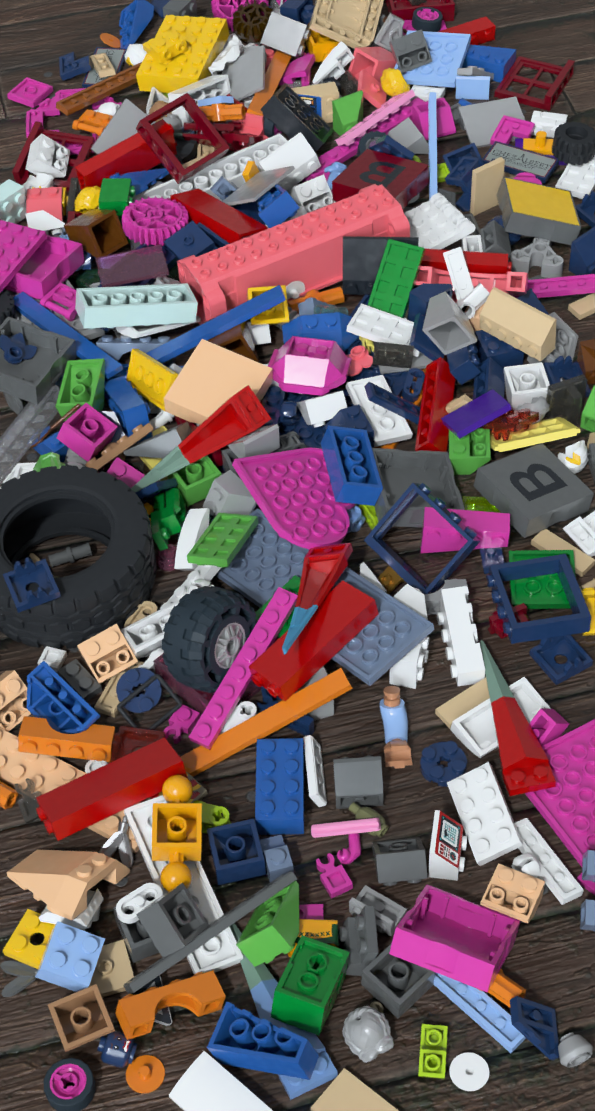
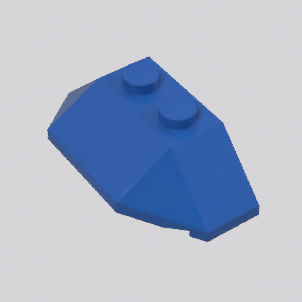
(321, 326)
(57, 702)

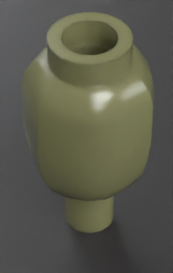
(366, 813)

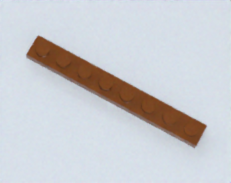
(98, 91)

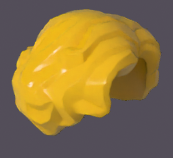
(393, 82)
(87, 199)

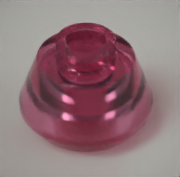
(166, 558)

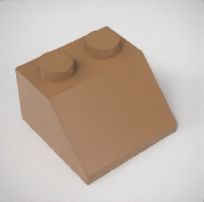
(81, 1017)

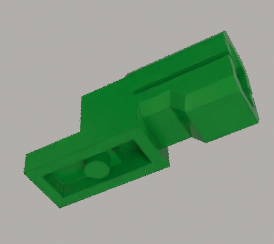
(167, 520)

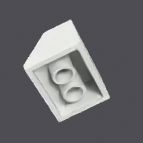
(294, 153)
(148, 632)

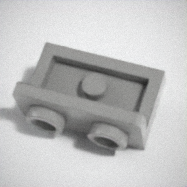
(387, 912)

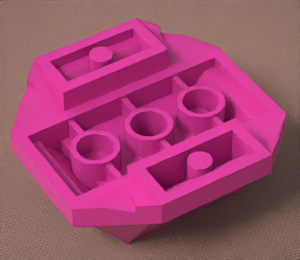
(309, 366)

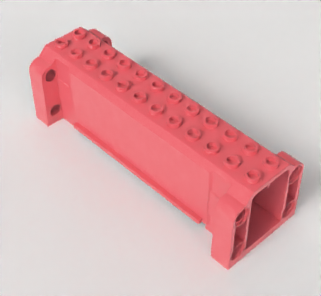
(296, 250)

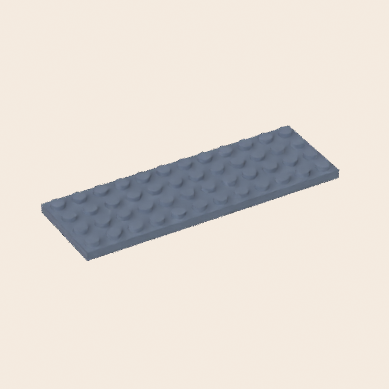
(271, 561)

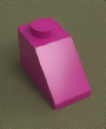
(548, 725)

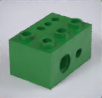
(116, 195)
(310, 985)

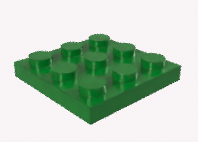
(543, 590)

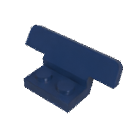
(462, 176)

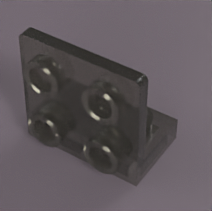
(393, 355)

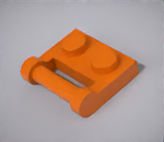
(92, 122)

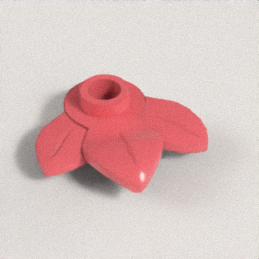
(359, 359)

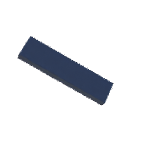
(392, 402)

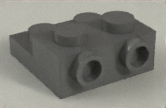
(360, 939)

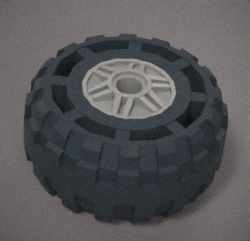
(206, 636)

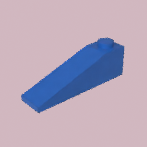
(143, 179)

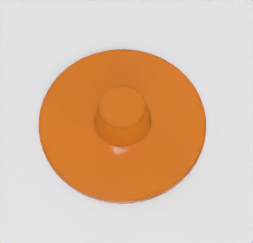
(145, 1074)

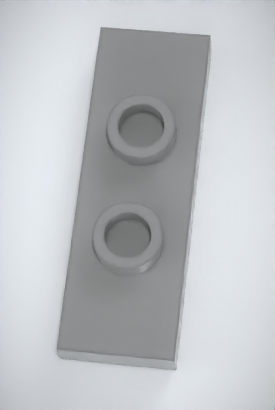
(474, 71)

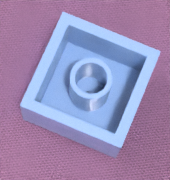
(70, 957)

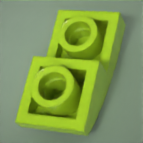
(433, 1051)

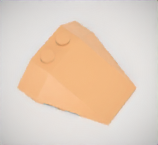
(65, 877)

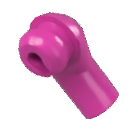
(352, 852)

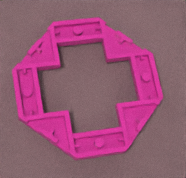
(48, 108)

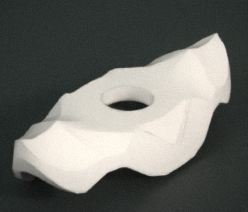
(228, 55)

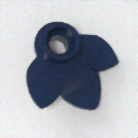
(17, 347)

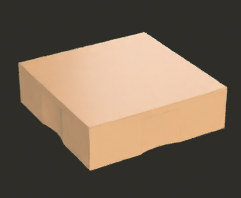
(211, 379)

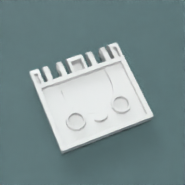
(438, 223)

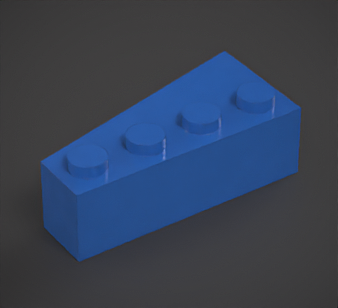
(493, 59)
(276, 206)
(127, 404)
(260, 1046)

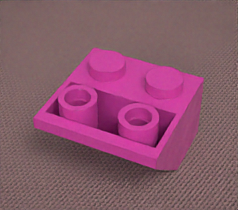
(444, 118)

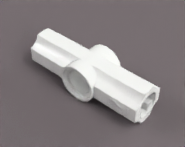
(474, 300)

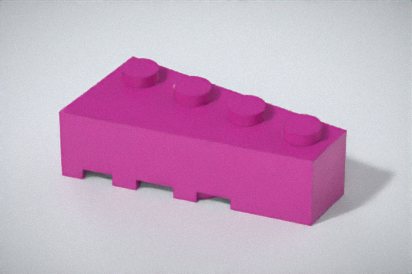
(441, 536)

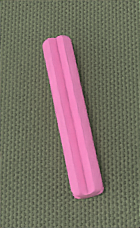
(345, 827)

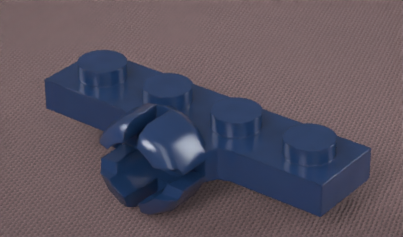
(278, 408)

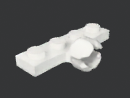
(196, 579)
(542, 863)

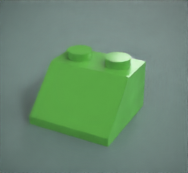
(196, 479)

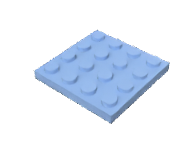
(447, 54)

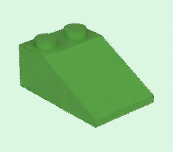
(82, 384)
(272, 927)

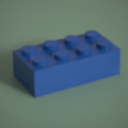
(351, 465)
(279, 786)

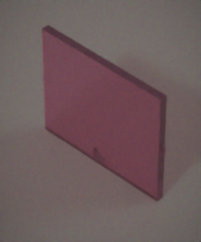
(132, 266)

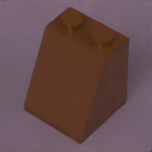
(97, 232)
(237, 340)

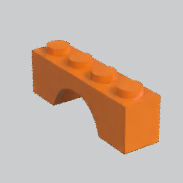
(39, 738)
(198, 993)

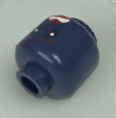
(117, 1049)

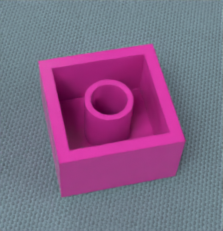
(87, 432)

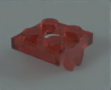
(511, 421)
(130, 738)

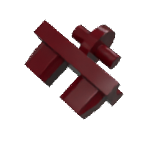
(496, 624)

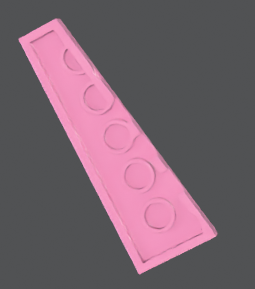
(381, 114)

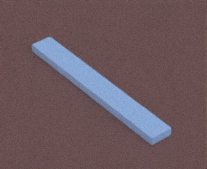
(432, 137)

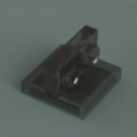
(567, 399)

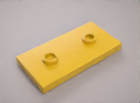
(150, 377)

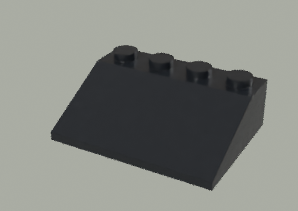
(294, 116)
(362, 261)

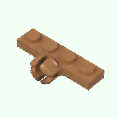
(115, 449)

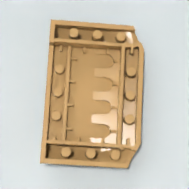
(347, 20)

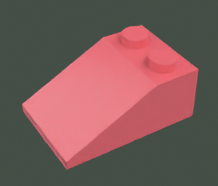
(45, 199)

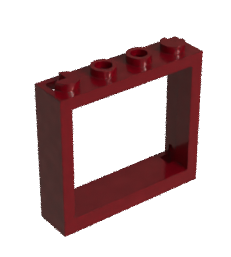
(163, 152)

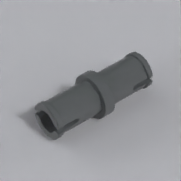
(70, 555)

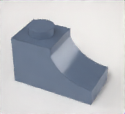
(223, 187)
(276, 857)

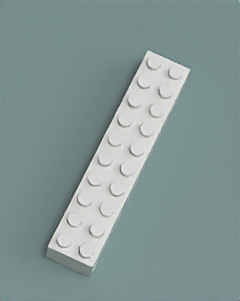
(229, 167)

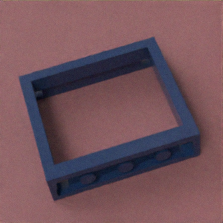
(395, 562)
(544, 628)

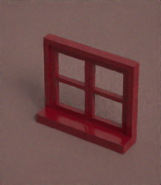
(554, 90)
(21, 174)

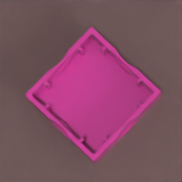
(48, 267)
(455, 938)

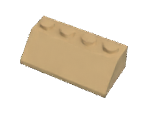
(518, 324)

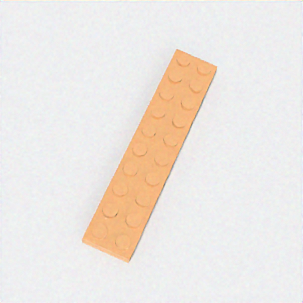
(47, 775)

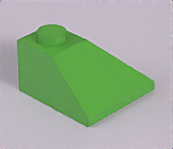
(347, 112)

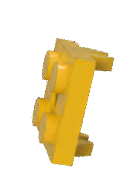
(19, 943)

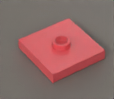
(371, 89)

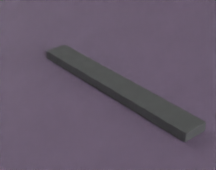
(211, 931)

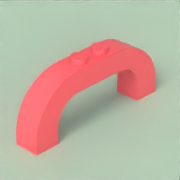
(511, 283)

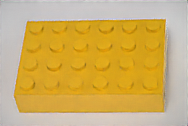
(204, 41)

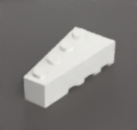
(206, 88)
(460, 636)

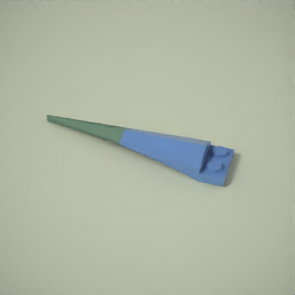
(262, 989)

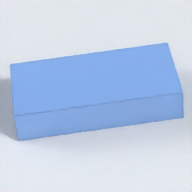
(216, 100)

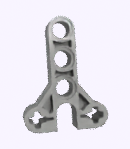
(537, 254)

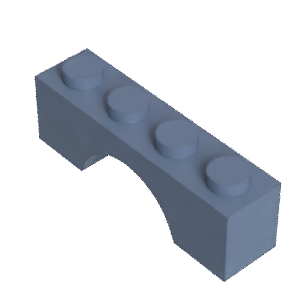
(118, 346)

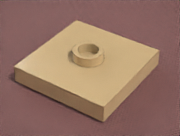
(112, 969)

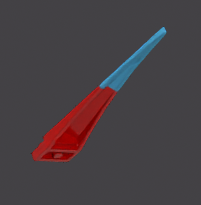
(319, 574)

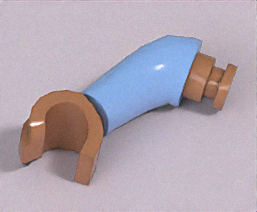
(395, 722)

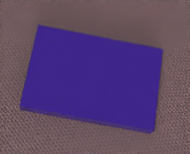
(476, 413)

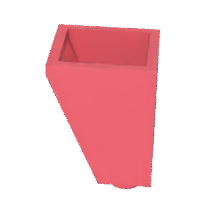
(372, 60)

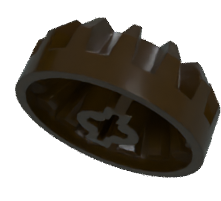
(254, 28)

